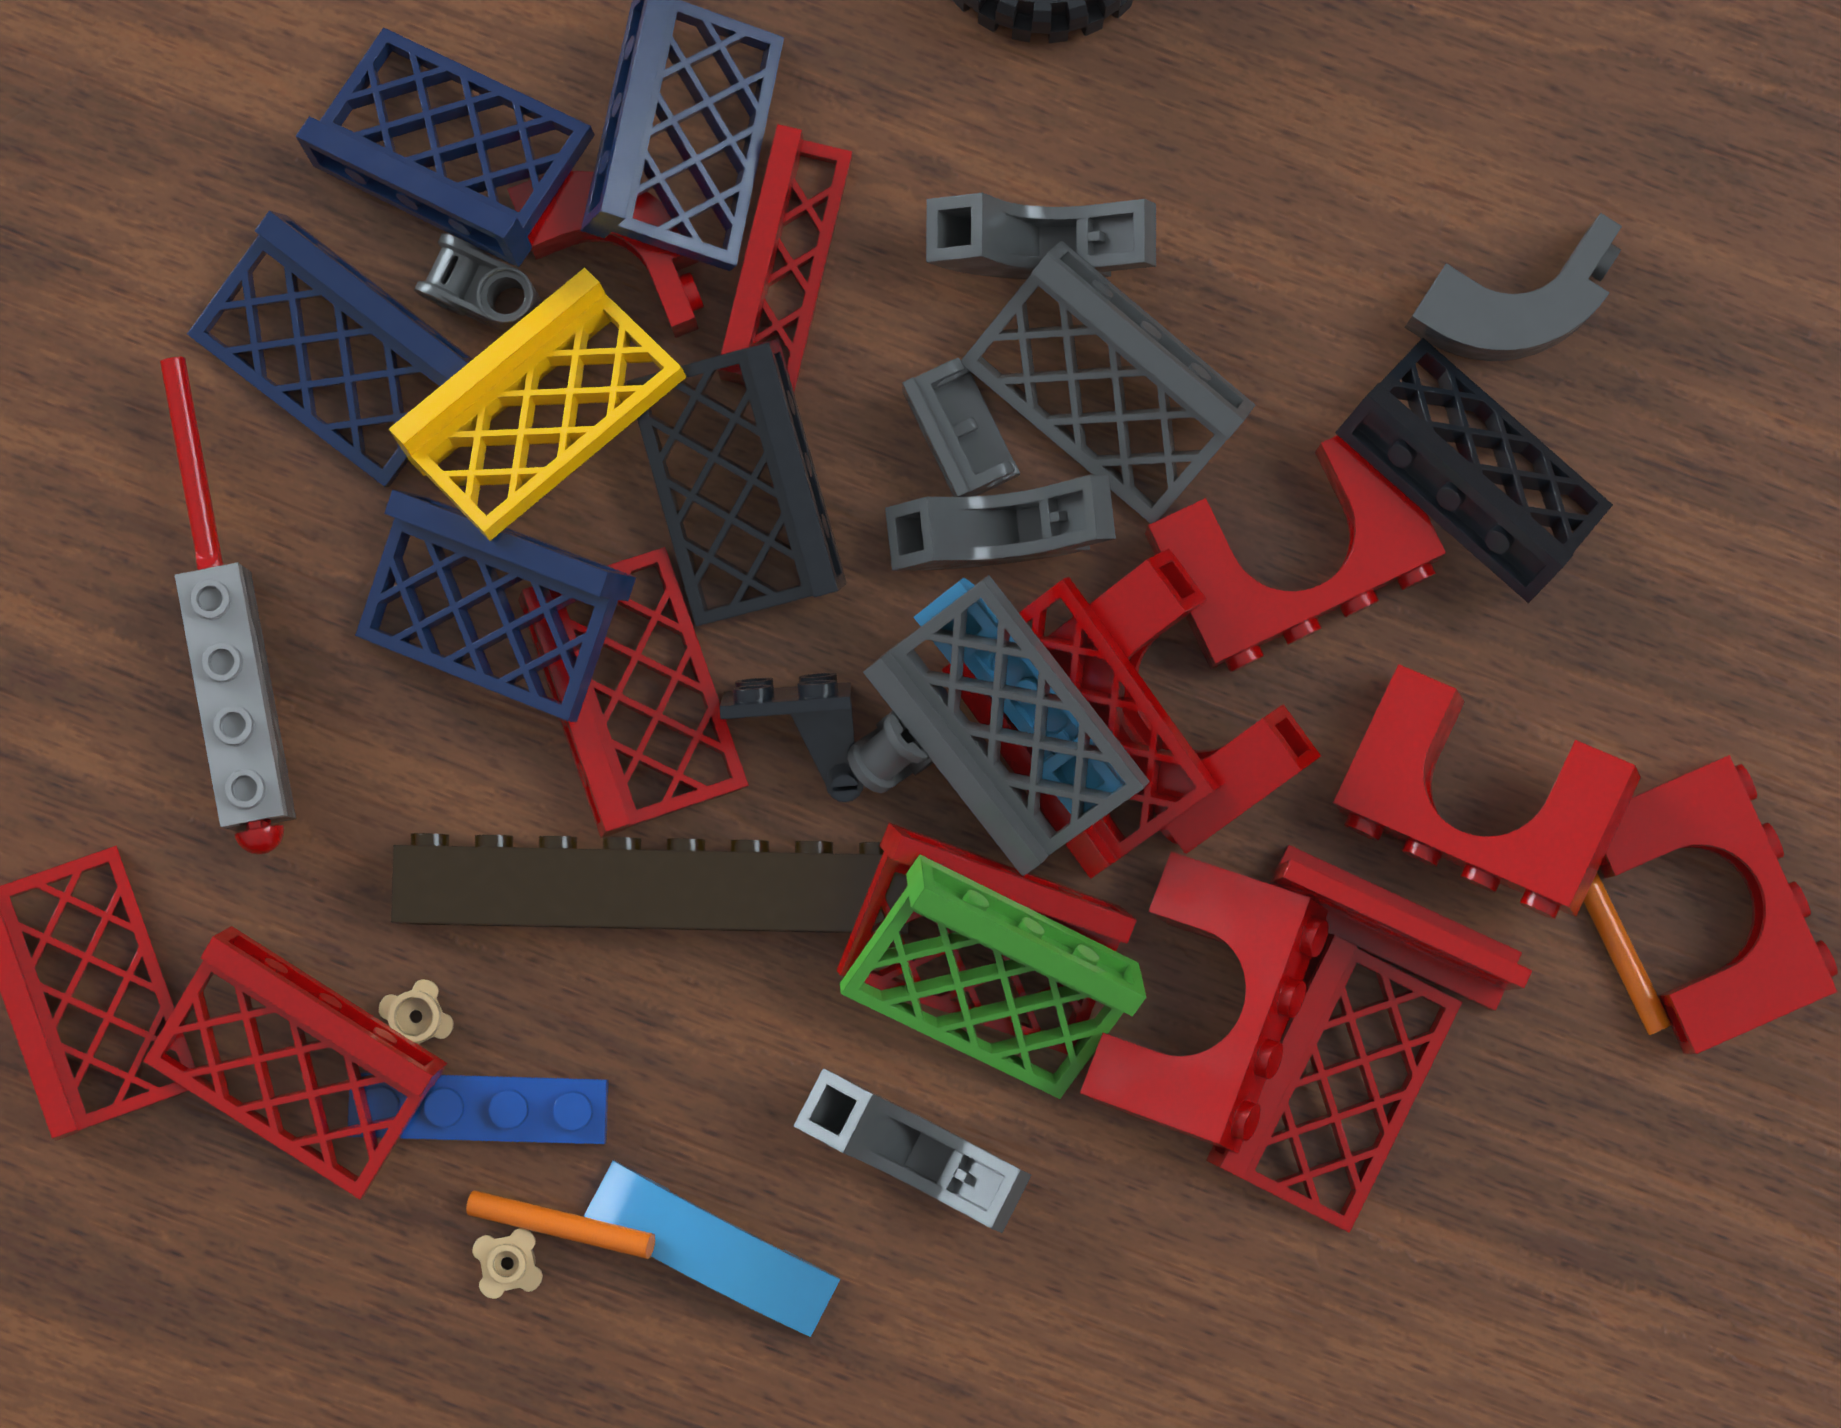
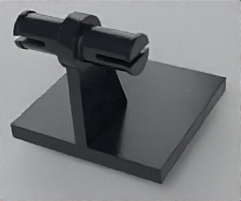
(821, 714)

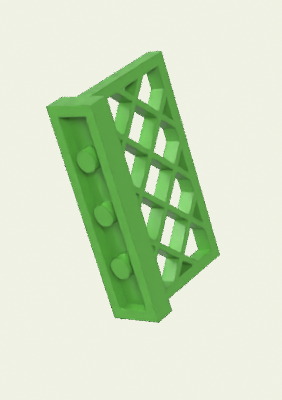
(1011, 931)

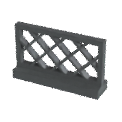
(1143, 344)
(959, 745)

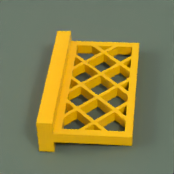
(510, 376)

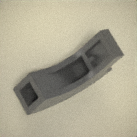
(1010, 239)
(1503, 326)
(1000, 527)
(912, 1150)

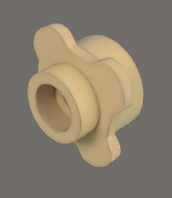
(421, 998)
(522, 1274)

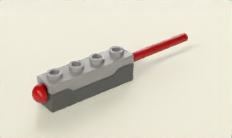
(227, 654)

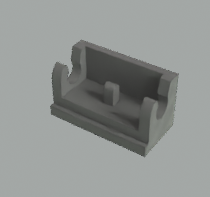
(959, 429)

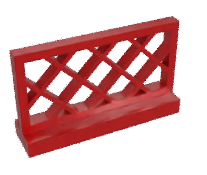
(589, 736)
(1103, 841)
(1079, 911)
(1404, 931)
(1324, 988)
(31, 1014)
(325, 1016)

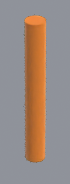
(1625, 958)
(560, 1224)

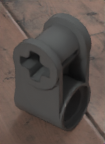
(470, 282)
(887, 755)

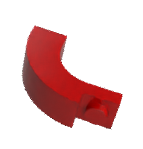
(561, 228)

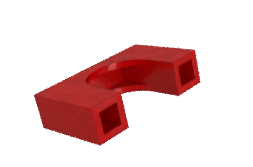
(1387, 544)
(1248, 766)
(1545, 860)
(1780, 961)
(1218, 1090)

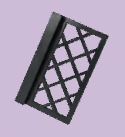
(792, 477)
(1458, 488)

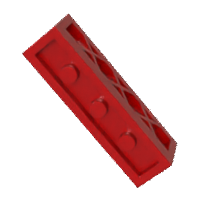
(766, 242)

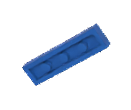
(497, 1109)

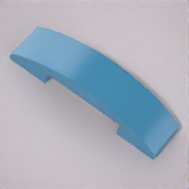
(1021, 674)
(715, 1250)

